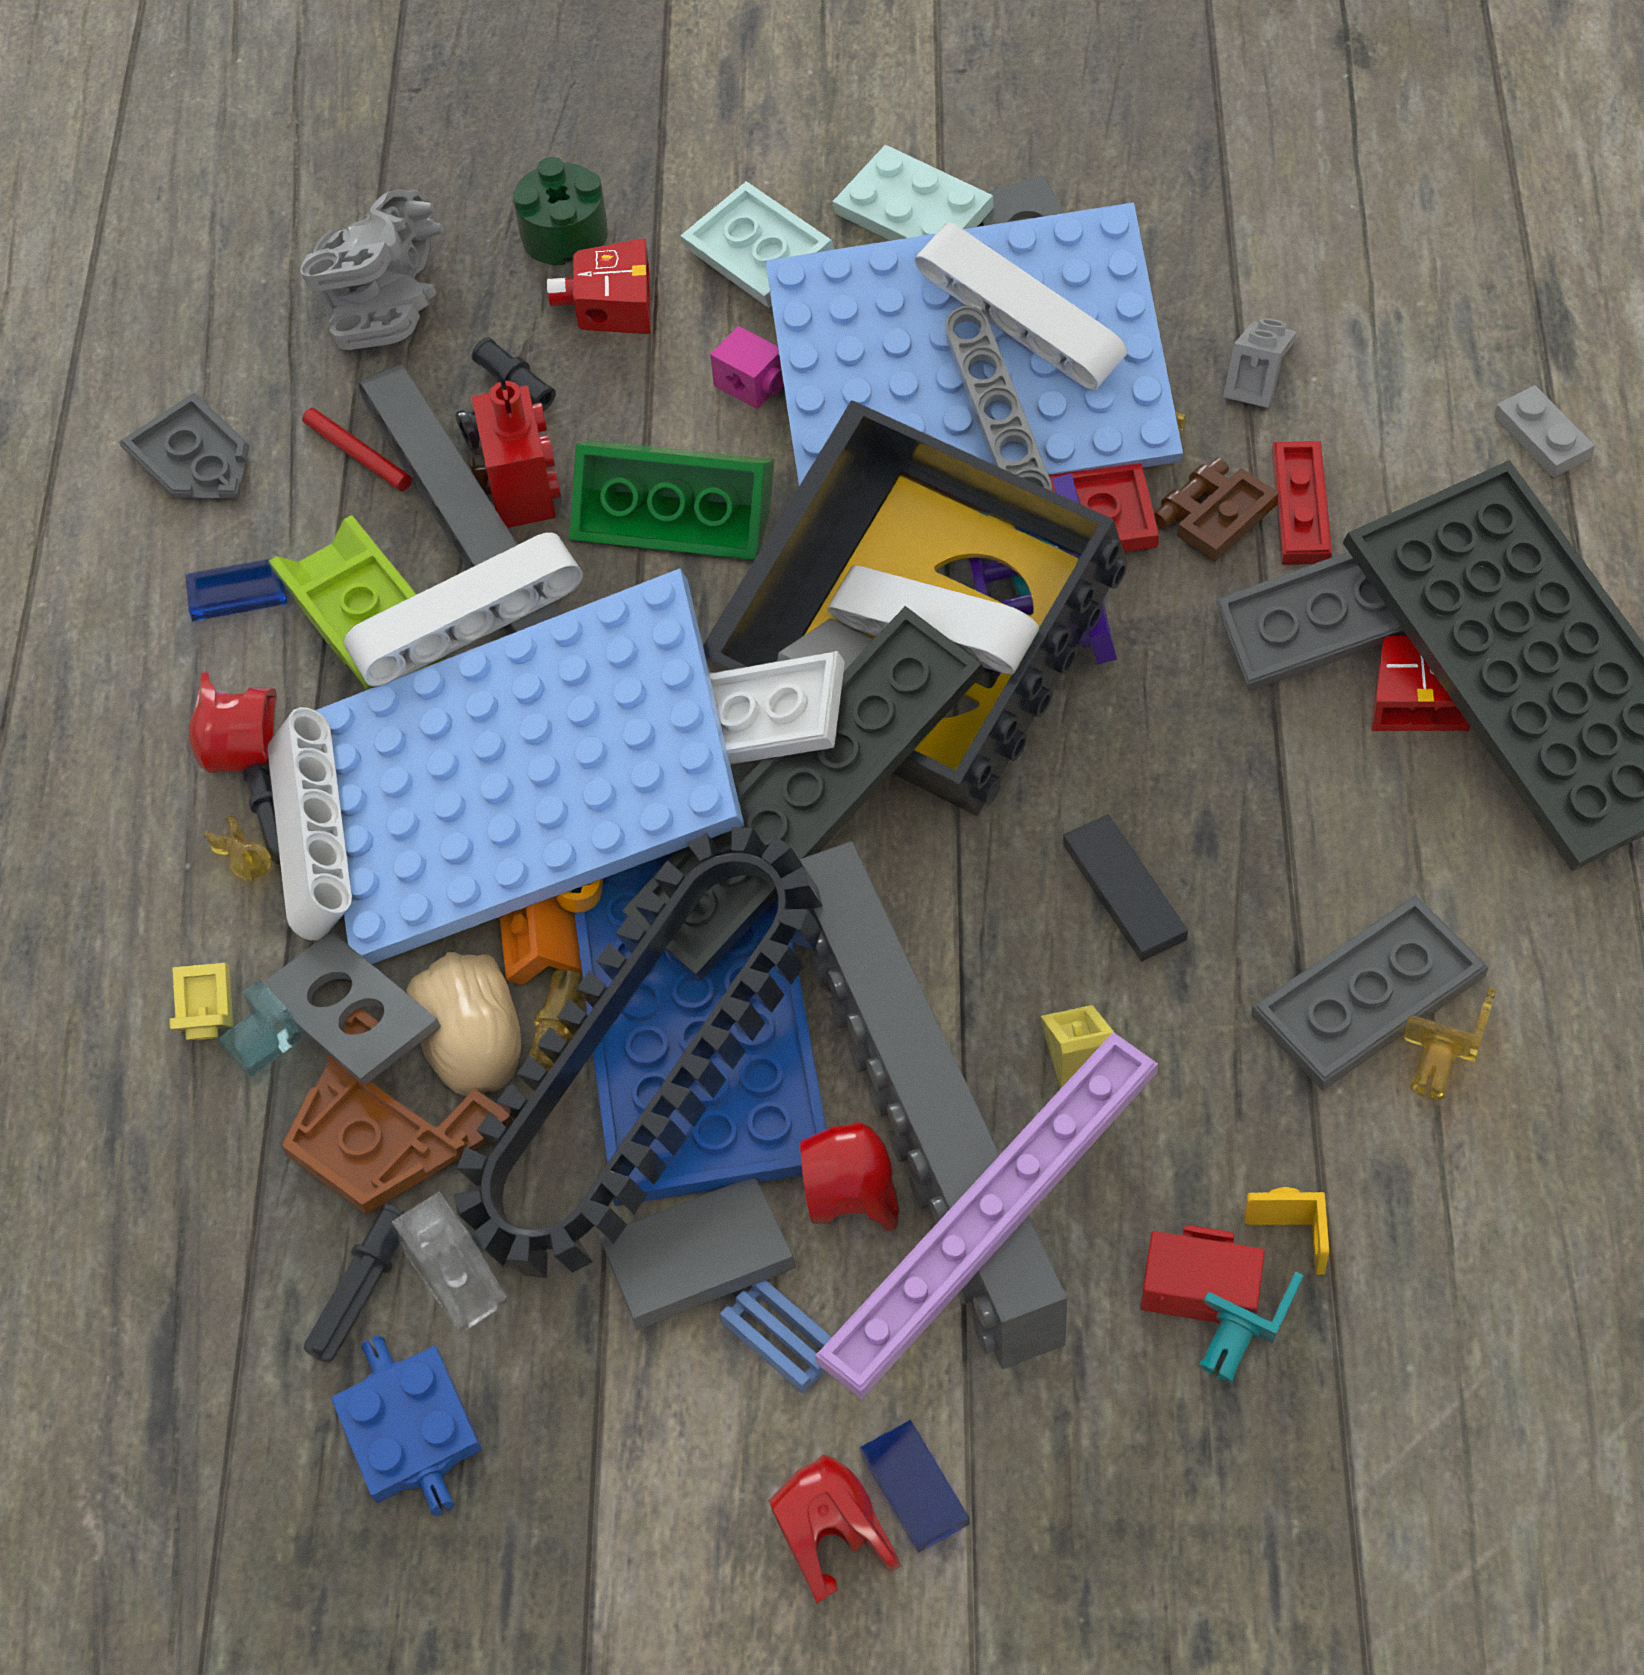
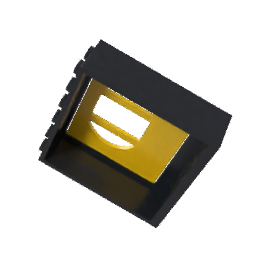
(868, 515)

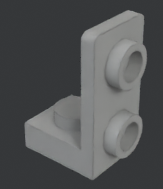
(1257, 362)

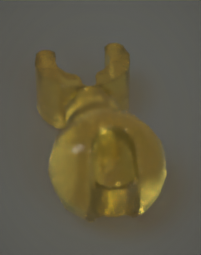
(247, 858)

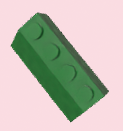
(670, 499)

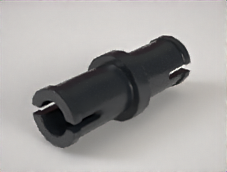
(507, 368)

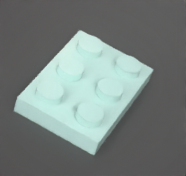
(909, 198)
(748, 231)

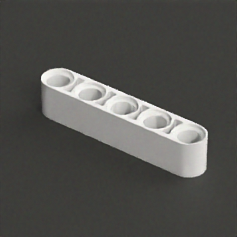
(1021, 306)
(462, 609)
(984, 629)
(309, 824)

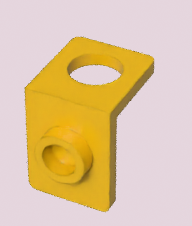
(1292, 1207)

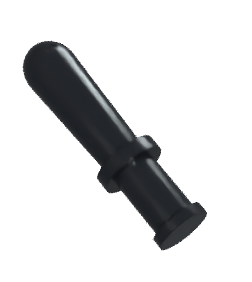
(263, 805)

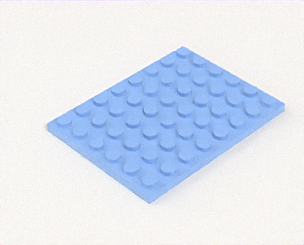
(875, 333)
(529, 768)

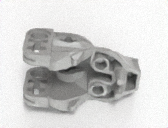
(371, 270)

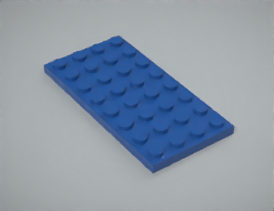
(766, 1099)

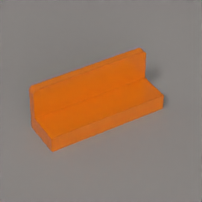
(538, 939)

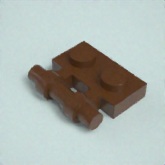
(1224, 516)

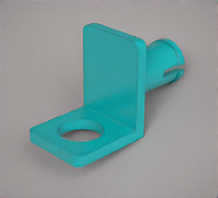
(1237, 1329)

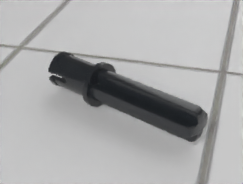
(355, 1287)

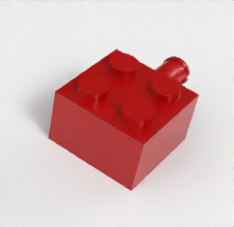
(516, 454)

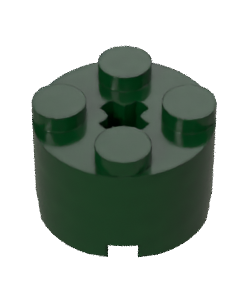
(560, 211)

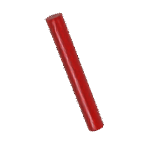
(357, 449)

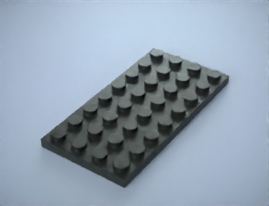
(1522, 651)

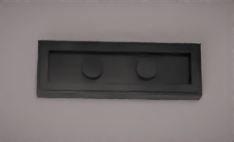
(1125, 887)

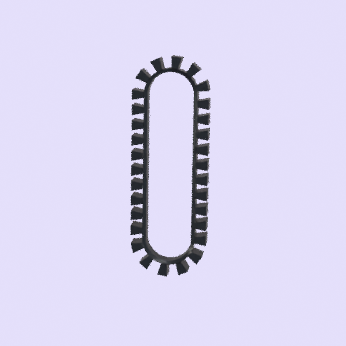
(793, 922)

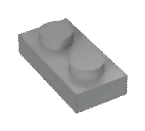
(1544, 431)

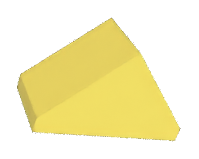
(1073, 1038)

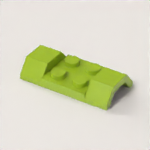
(344, 586)

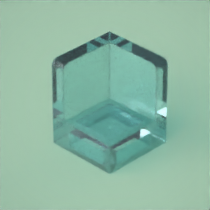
(263, 1033)

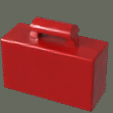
(1199, 1262)

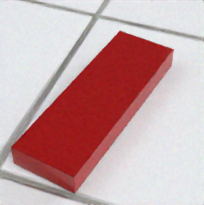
(1301, 502)

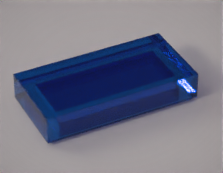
(234, 590)
(914, 1486)

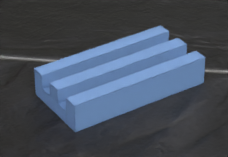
(749, 1303)

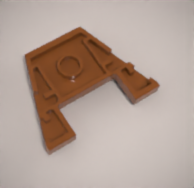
(371, 1143)

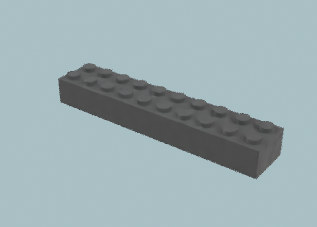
(926, 1100)

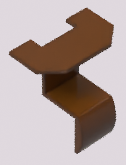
(481, 475)

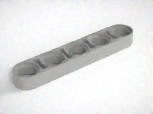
(996, 388)

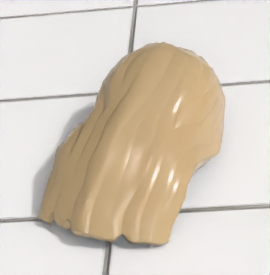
(477, 1019)

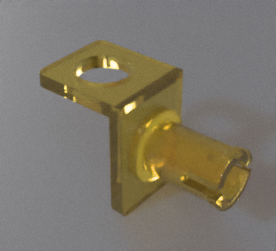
(1442, 1046)

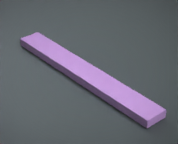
(985, 1216)

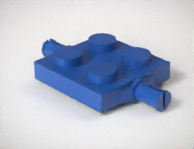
(406, 1424)

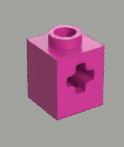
(747, 367)

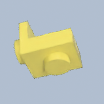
(202, 1000)

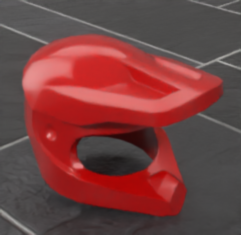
(231, 729)
(848, 1173)
(823, 1502)

